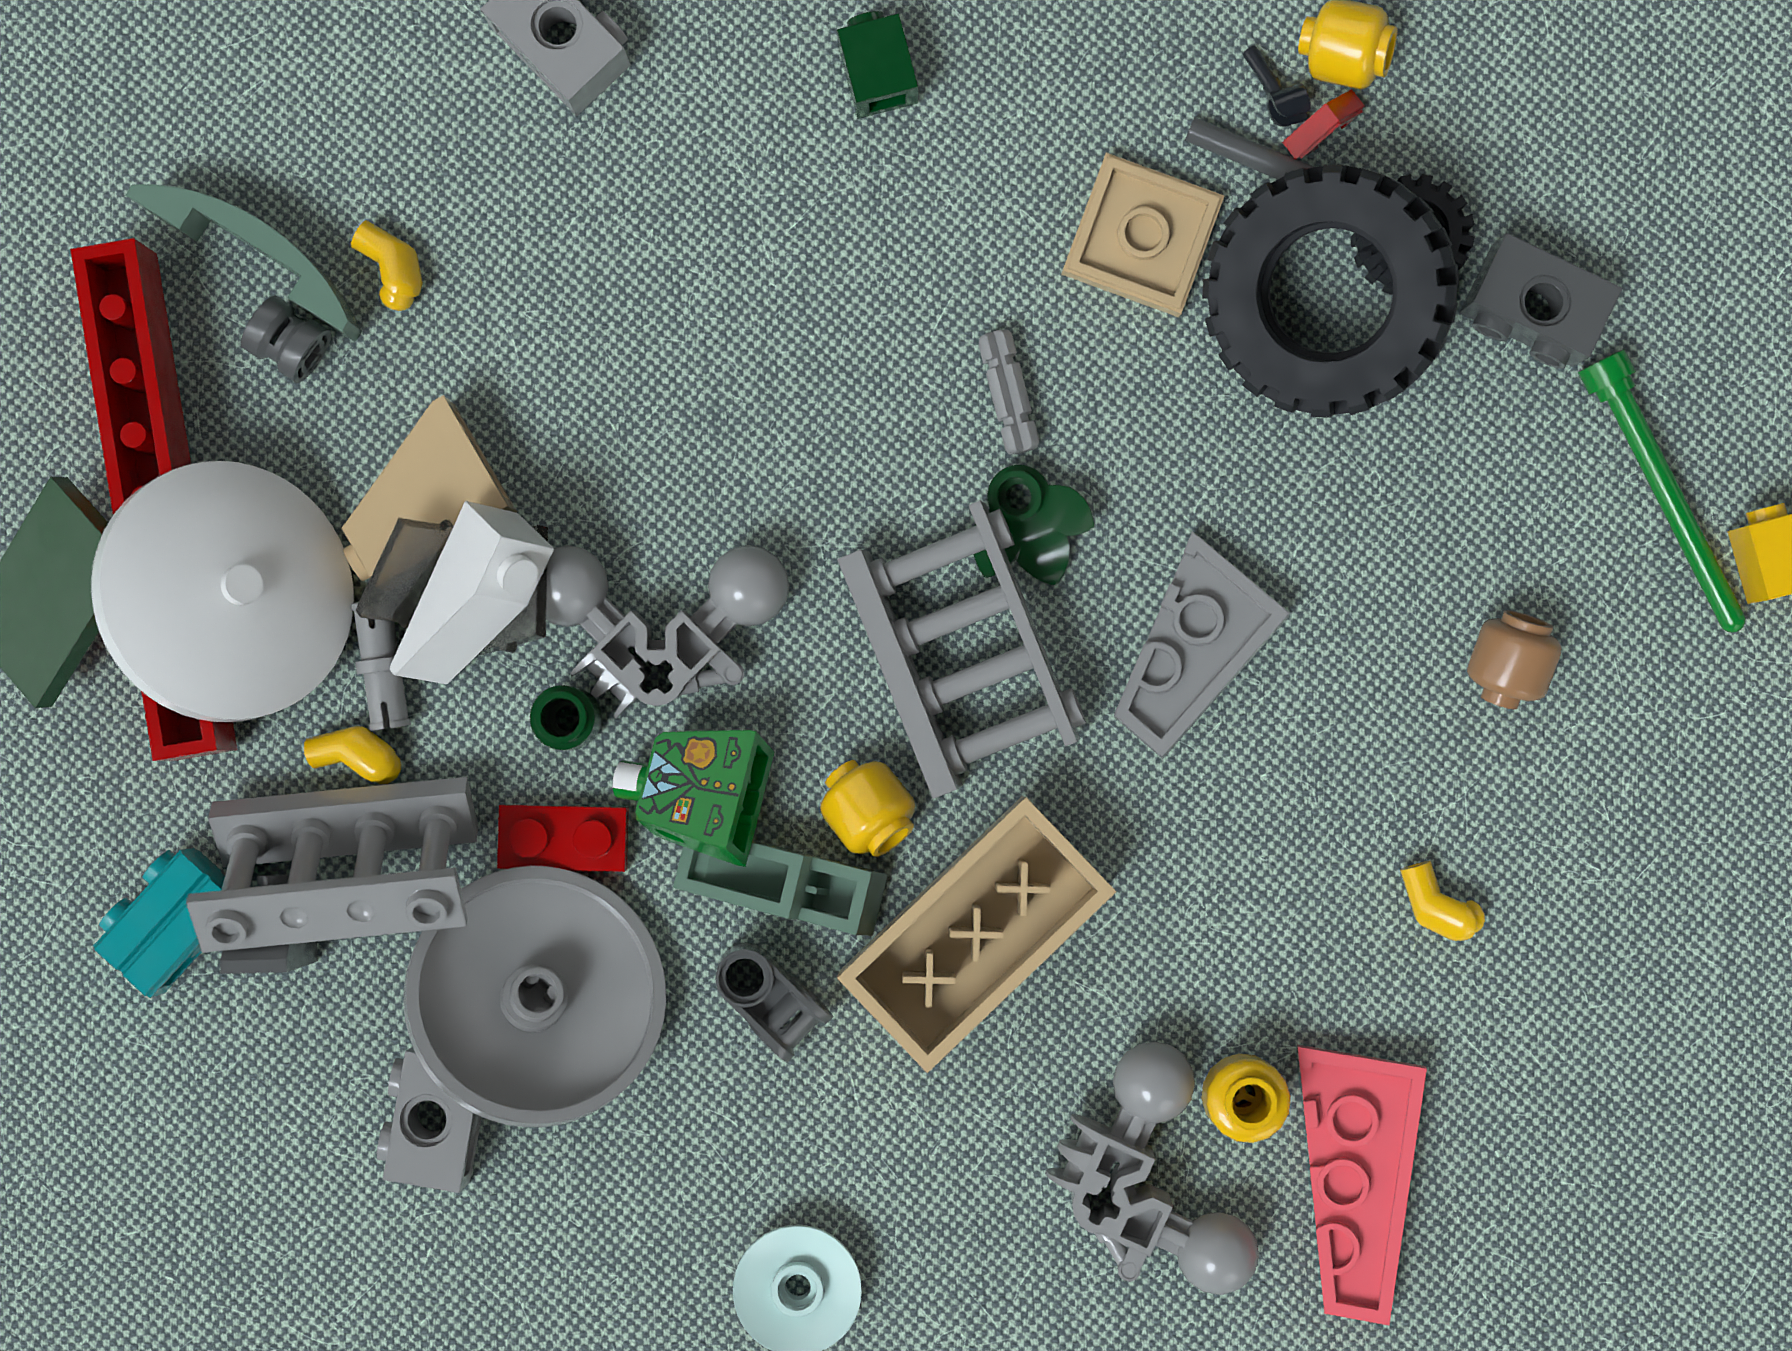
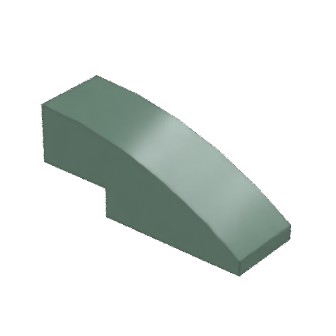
(789, 886)

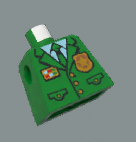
(700, 790)

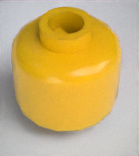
(1348, 43)
(867, 807)
(1264, 1109)

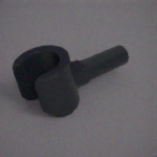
(1285, 105)

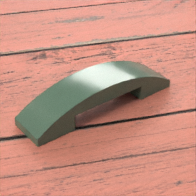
(191, 214)

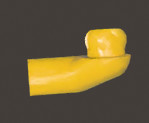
(1438, 911)

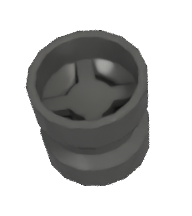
(286, 339)

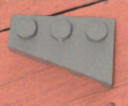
(1198, 644)

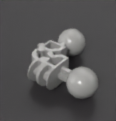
(744, 589)
(1152, 1087)

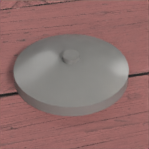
(537, 1000)

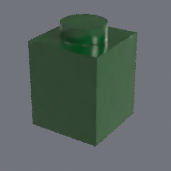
(877, 63)

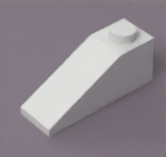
(473, 592)

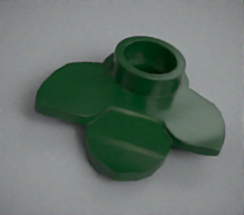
(1041, 527)

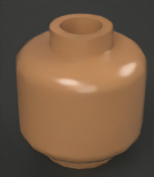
(1514, 659)

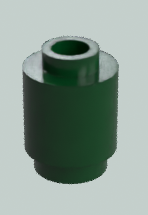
(546, 713)

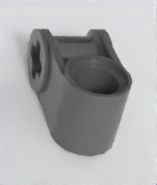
(772, 1001)

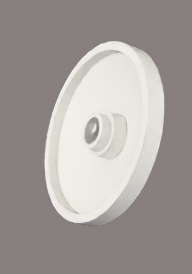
(222, 591)

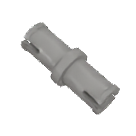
(383, 688)

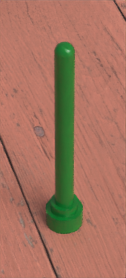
(1613, 383)

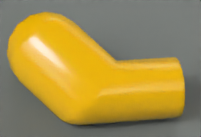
(397, 265)
(358, 750)

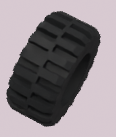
(1243, 271)

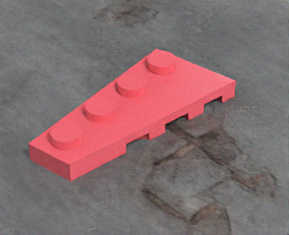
(1361, 1158)

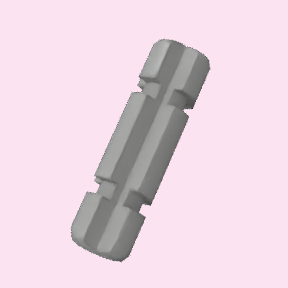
(1008, 391)

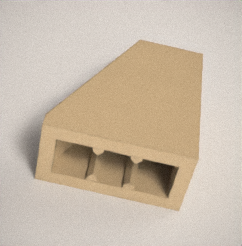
(425, 482)

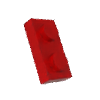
(563, 837)

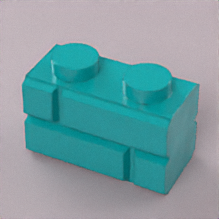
(154, 934)

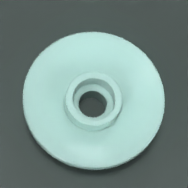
(792, 1321)

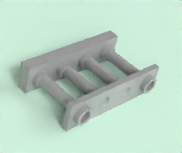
(922, 699)
(329, 825)

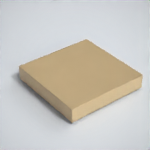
(1142, 235)

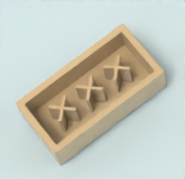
(975, 933)

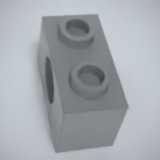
(572, 70)
(419, 1155)

